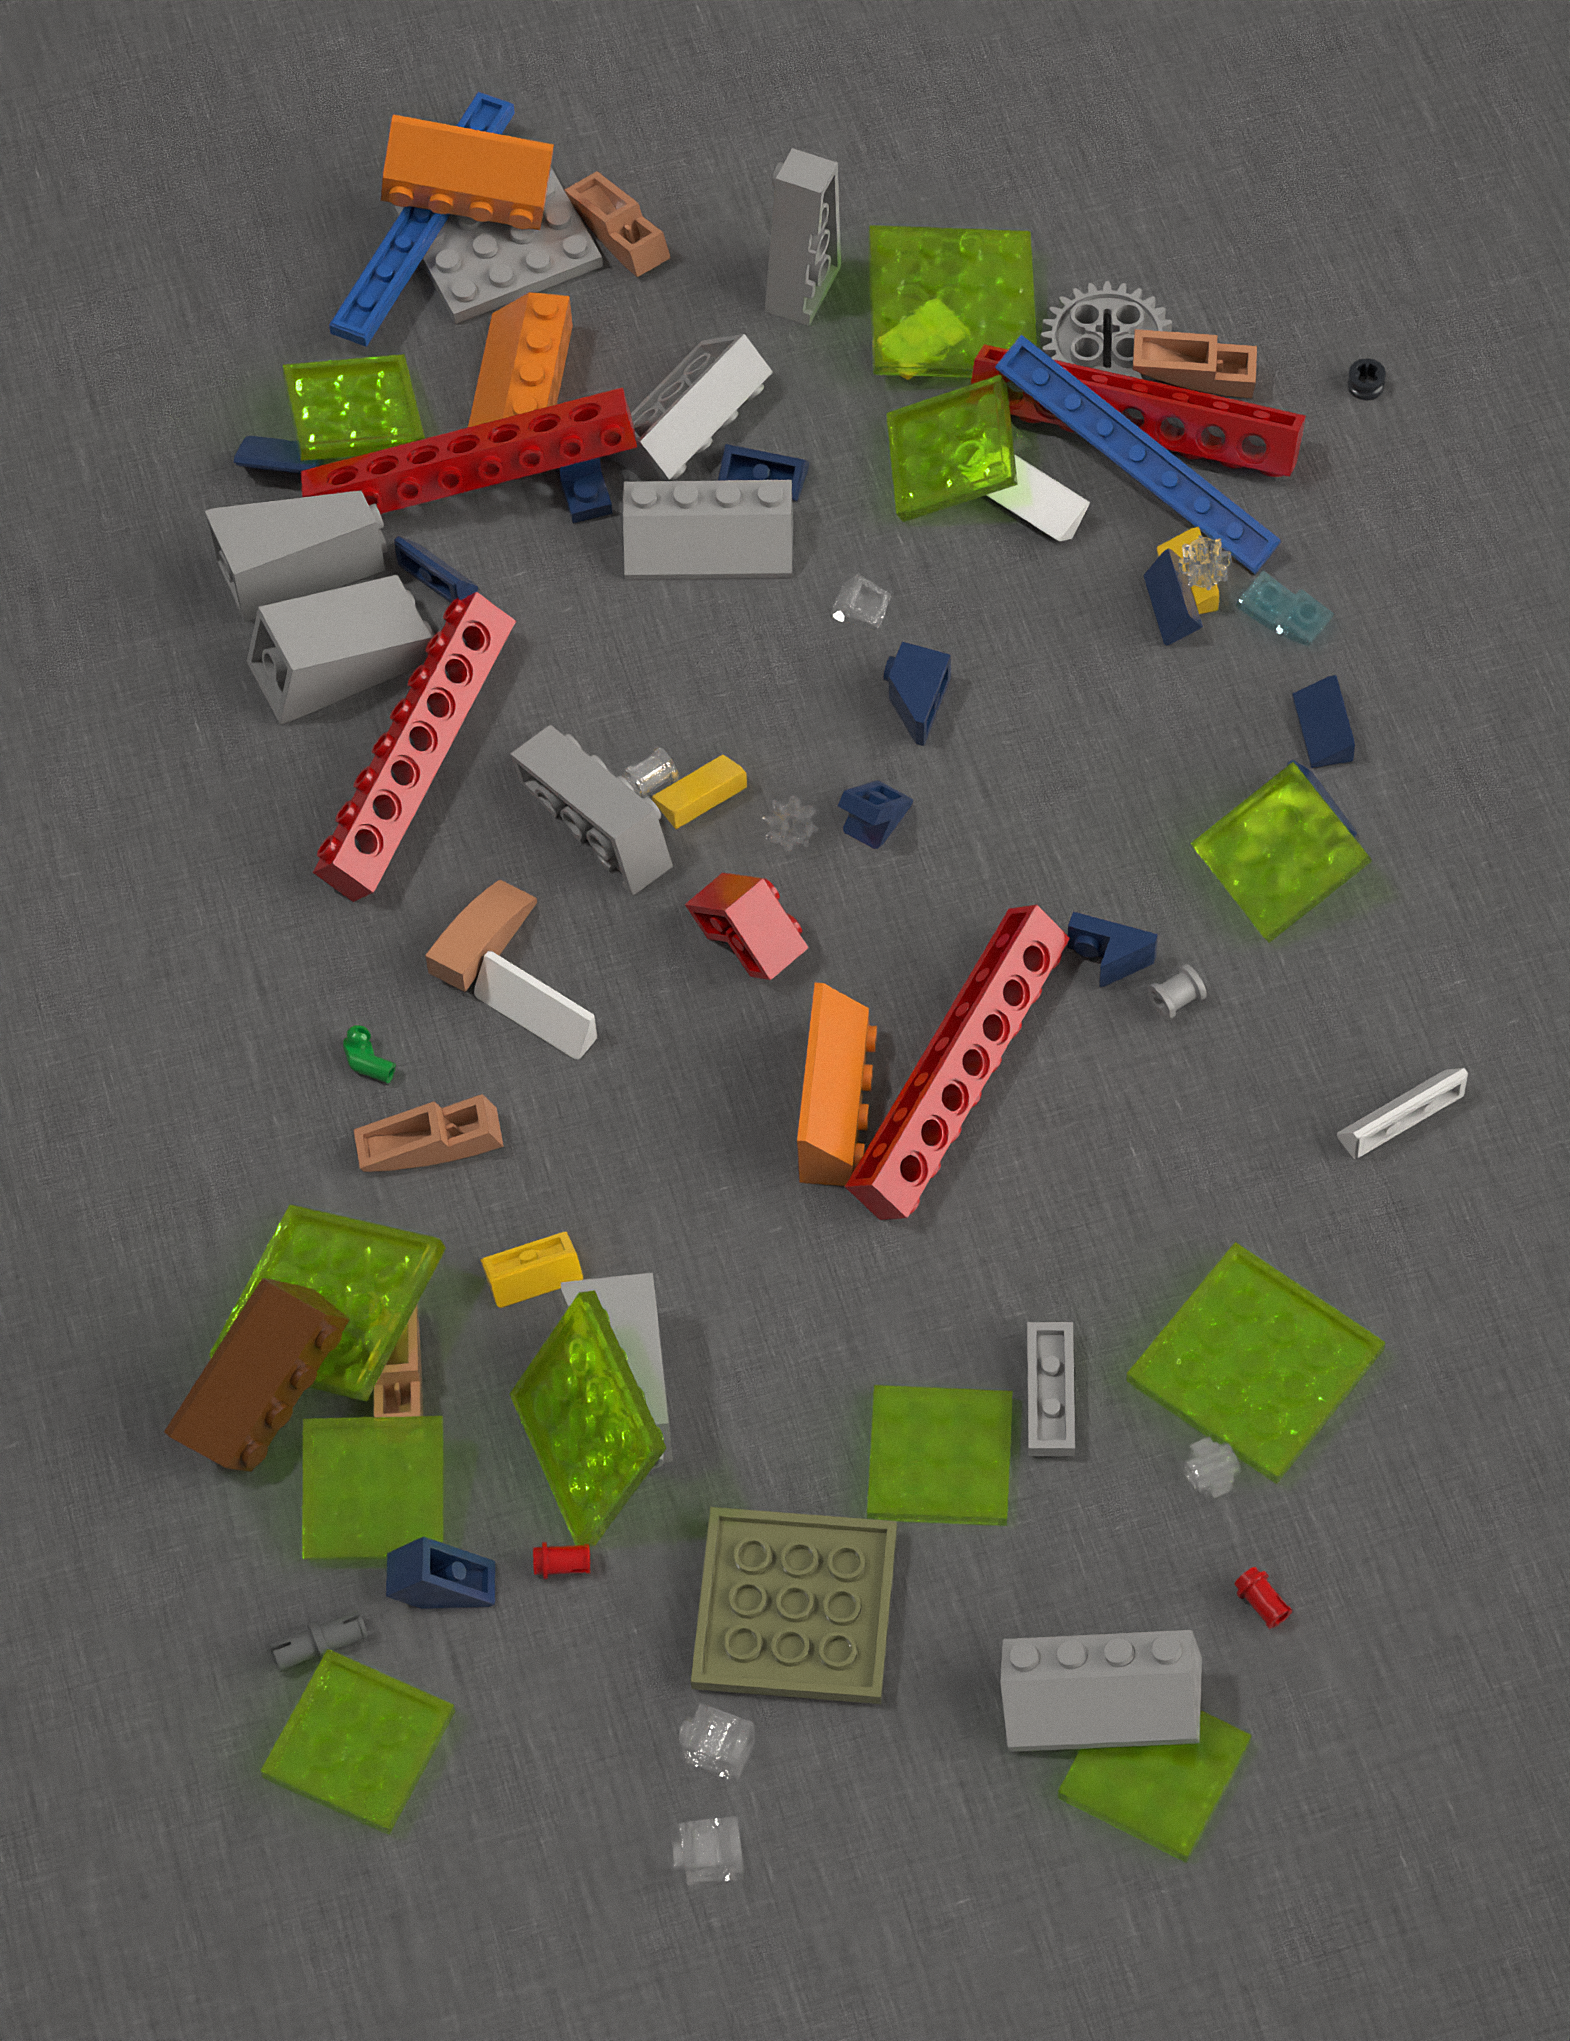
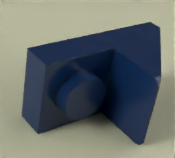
(584, 490)
(873, 812)
(1120, 946)

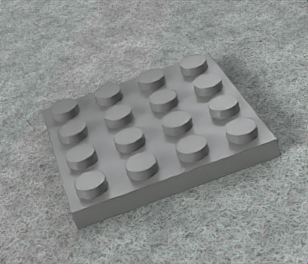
(493, 263)

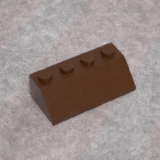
(258, 1374)

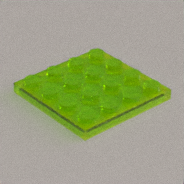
(946, 296)
(363, 1271)
(1255, 1362)
(587, 1420)

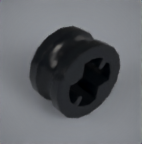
(1366, 367)

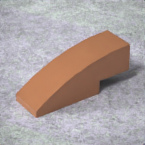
(619, 223)
(1196, 362)
(481, 927)
(429, 1135)
(400, 1383)

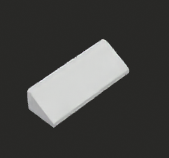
(1043, 502)
(535, 1006)
(1403, 1112)

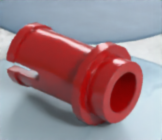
(561, 1559)
(1262, 1597)

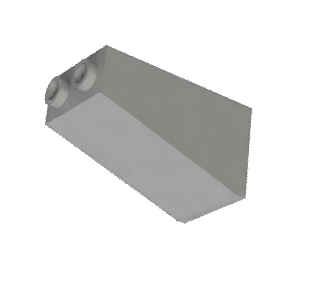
(295, 547)
(335, 645)
(634, 1319)

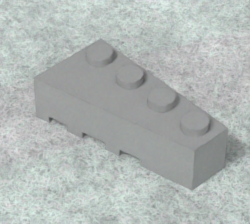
(803, 236)
(595, 806)

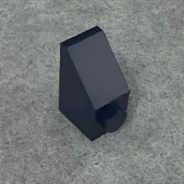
(917, 686)
(439, 1576)

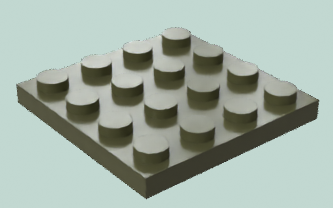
(794, 1605)

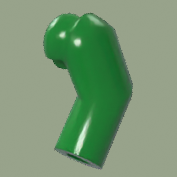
(362, 1057)

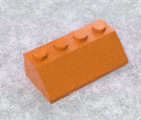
(466, 172)
(523, 357)
(834, 1088)

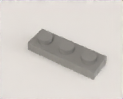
(1050, 1389)

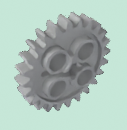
(1076, 327)

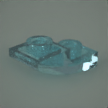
(1277, 608)

